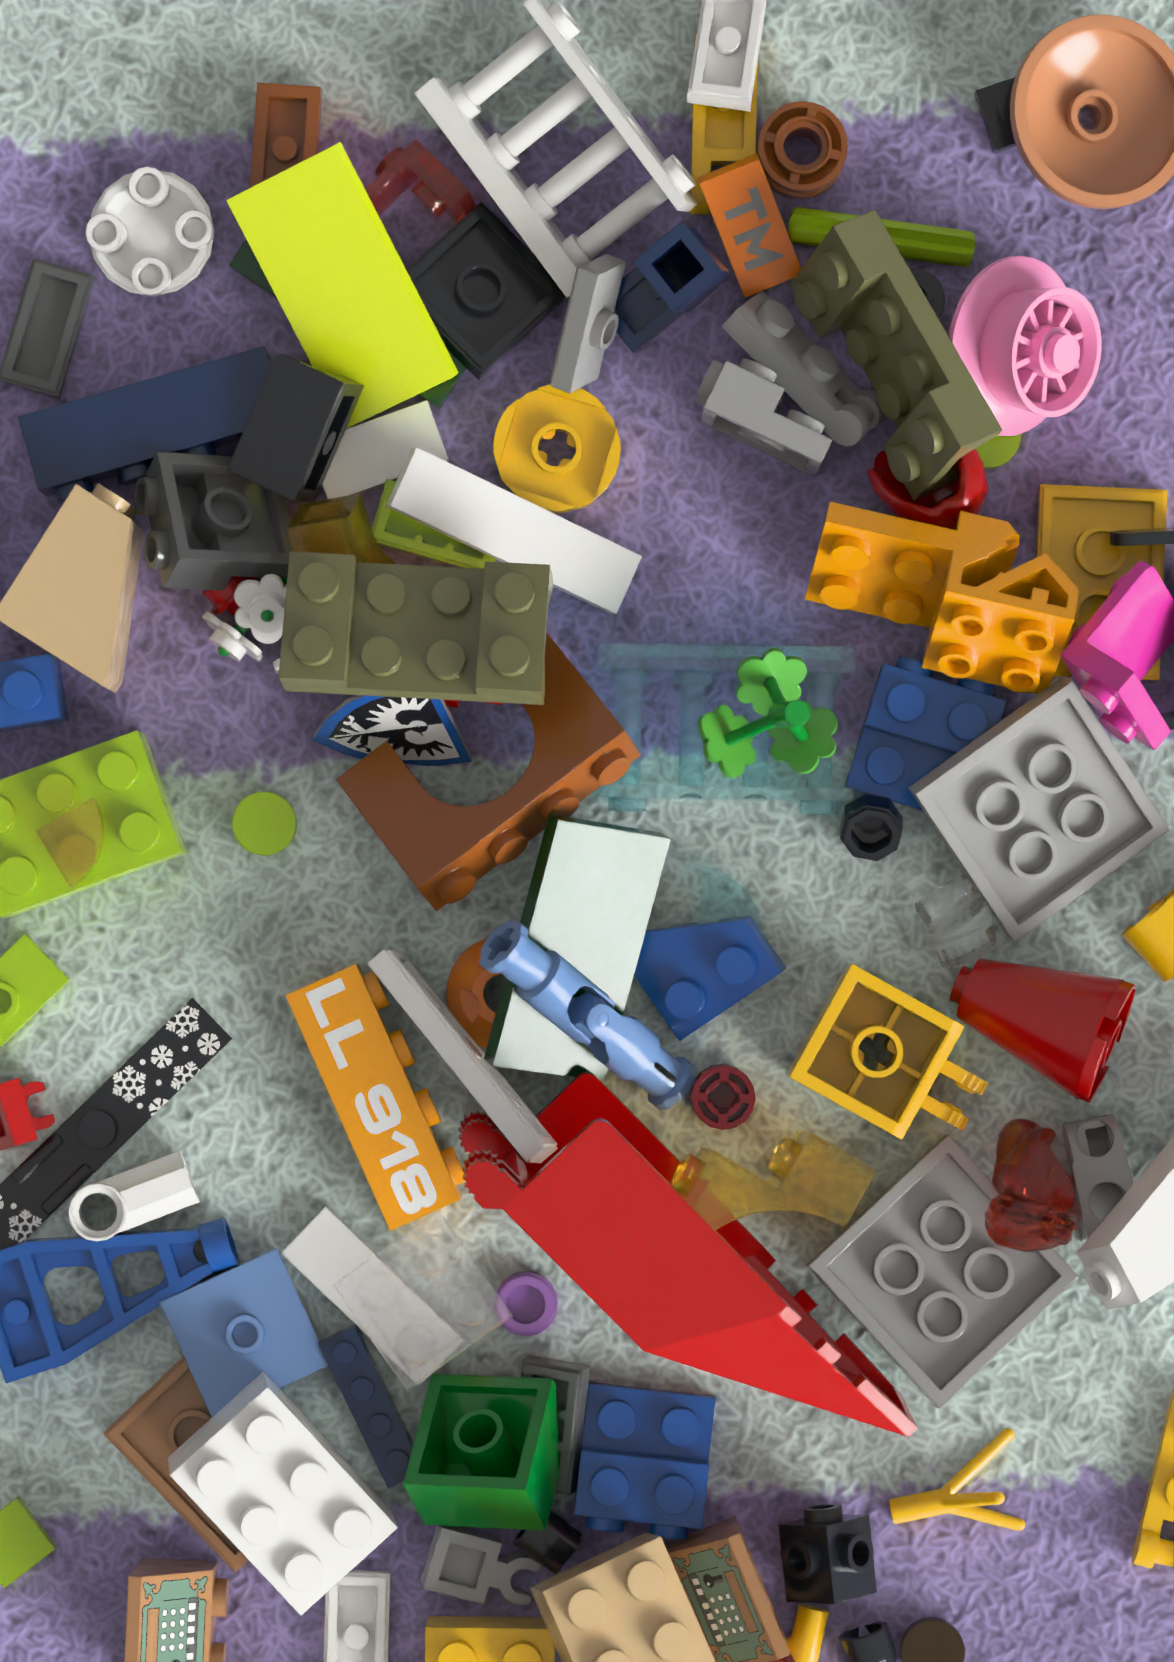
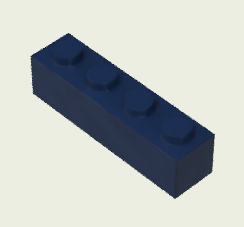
(369, 1402)

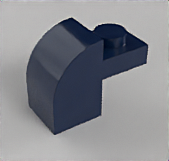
(665, 284)

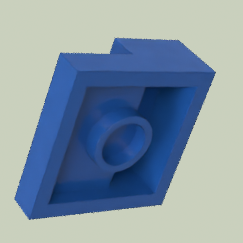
(917, 727)
(644, 1459)

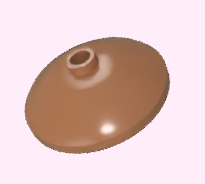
(1127, 85)

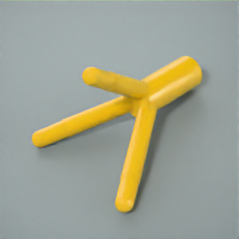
(945, 1500)

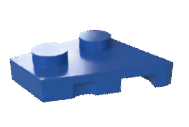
(704, 969)

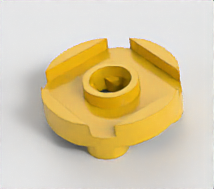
(539, 417)

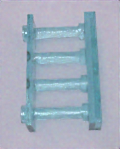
(693, 672)

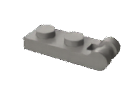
(804, 369)

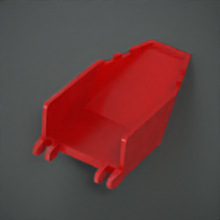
(658, 1266)

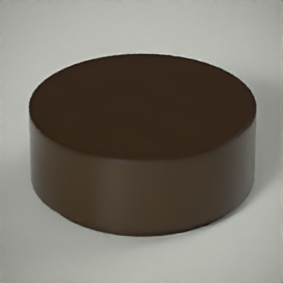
(932, 1641)

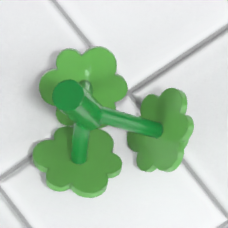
(773, 689)

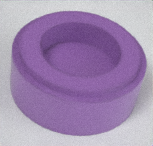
(530, 1301)

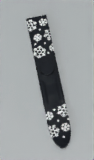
(107, 1120)

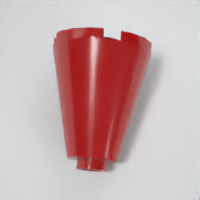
(1047, 1018)

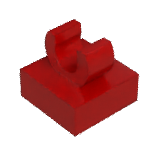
(15, 1119)

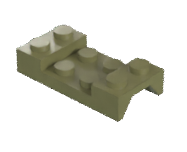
(921, 383)
(415, 629)

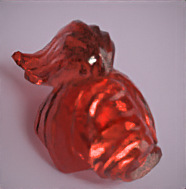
(1035, 1191)

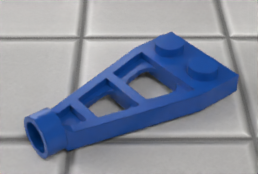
(28, 1326)

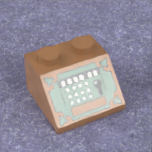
(728, 1594)
(175, 1611)

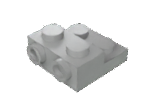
(743, 406)

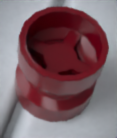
(715, 1089)

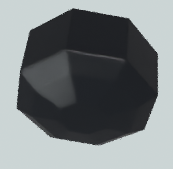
(871, 827)

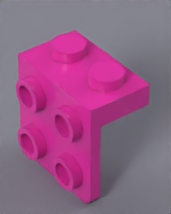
(1119, 649)

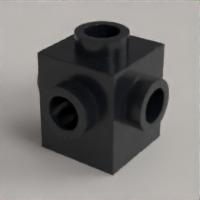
(827, 1556)

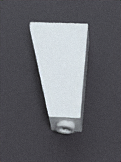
(1134, 1245)

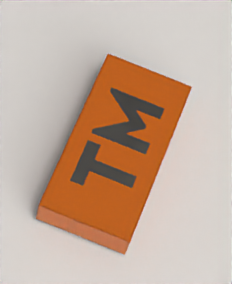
(750, 225)

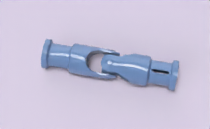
(615, 1039)

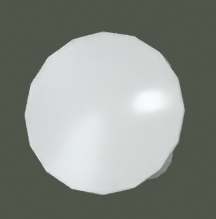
(151, 232)

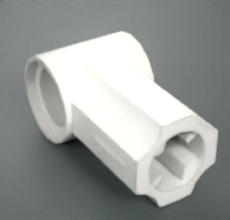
(139, 1195)

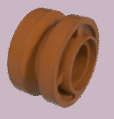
(806, 121)

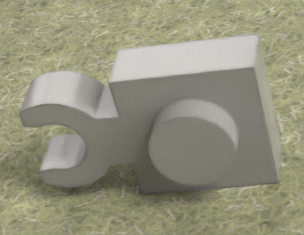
(468, 1563)

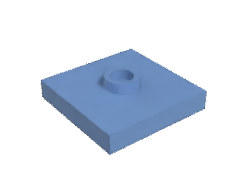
(244, 1326)

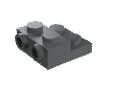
(210, 523)

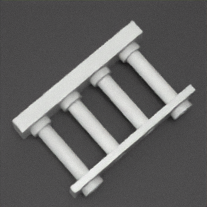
(494, 156)

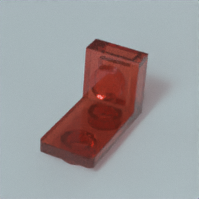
(435, 188)

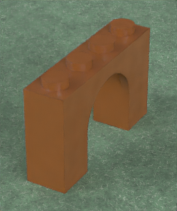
(454, 846)

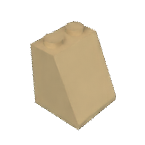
(81, 585)

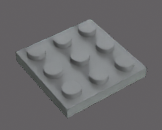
(1039, 808)
(931, 1277)

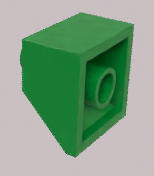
(485, 1452)

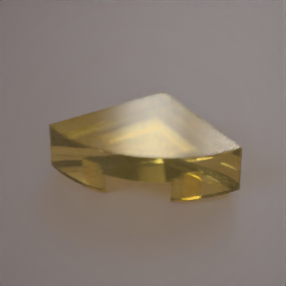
(75, 840)

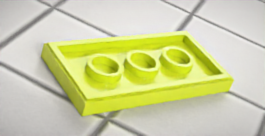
(342, 281)

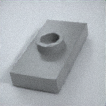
(588, 323)

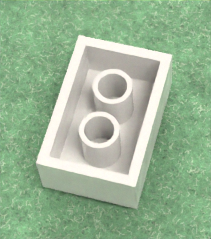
(281, 1493)

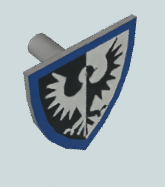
(414, 727)

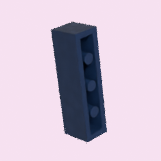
(127, 426)

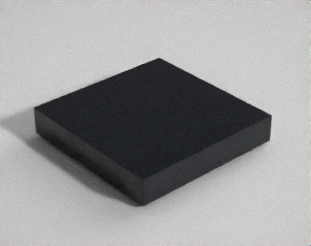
(483, 290)

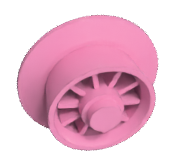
(1026, 342)

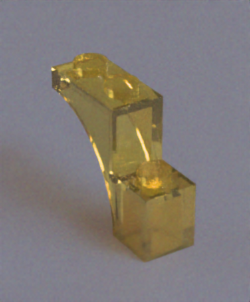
(805, 1178)

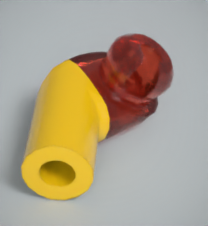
(806, 1634)

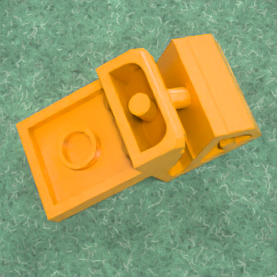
(958, 584)

